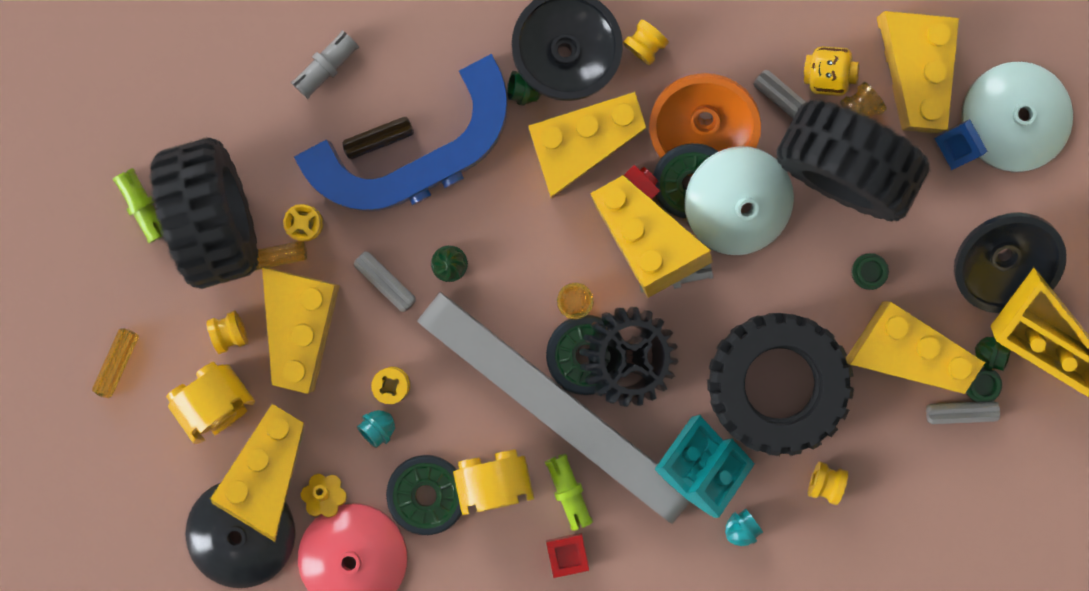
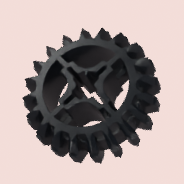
(649, 337)

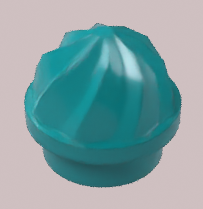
(377, 427)
(742, 529)

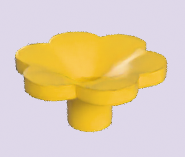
(328, 502)

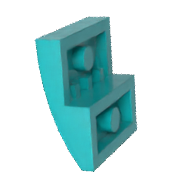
(704, 466)

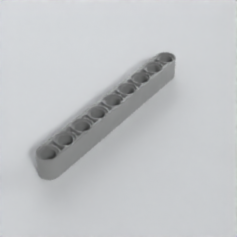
(552, 405)

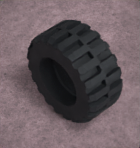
(853, 160)
(204, 213)
(827, 400)

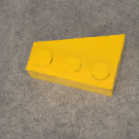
(921, 67)
(584, 138)
(648, 237)
(297, 327)
(1045, 333)
(912, 350)
(262, 473)

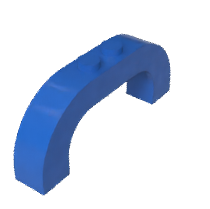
(413, 181)

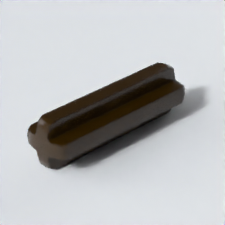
(377, 137)

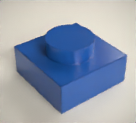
(960, 144)

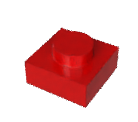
(643, 180)
(567, 555)

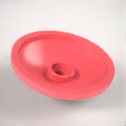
(358, 533)

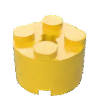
(210, 401)
(492, 483)

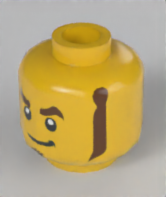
(830, 70)

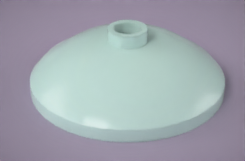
(994, 108)
(724, 186)

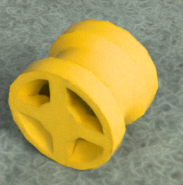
(645, 42)
(298, 218)
(227, 332)
(396, 381)
(828, 483)

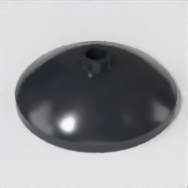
(584, 29)
(993, 278)
(233, 563)

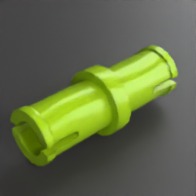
(139, 204)
(568, 492)

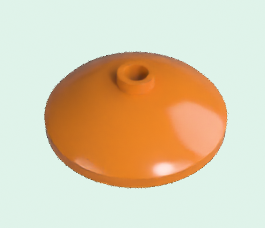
(677, 113)

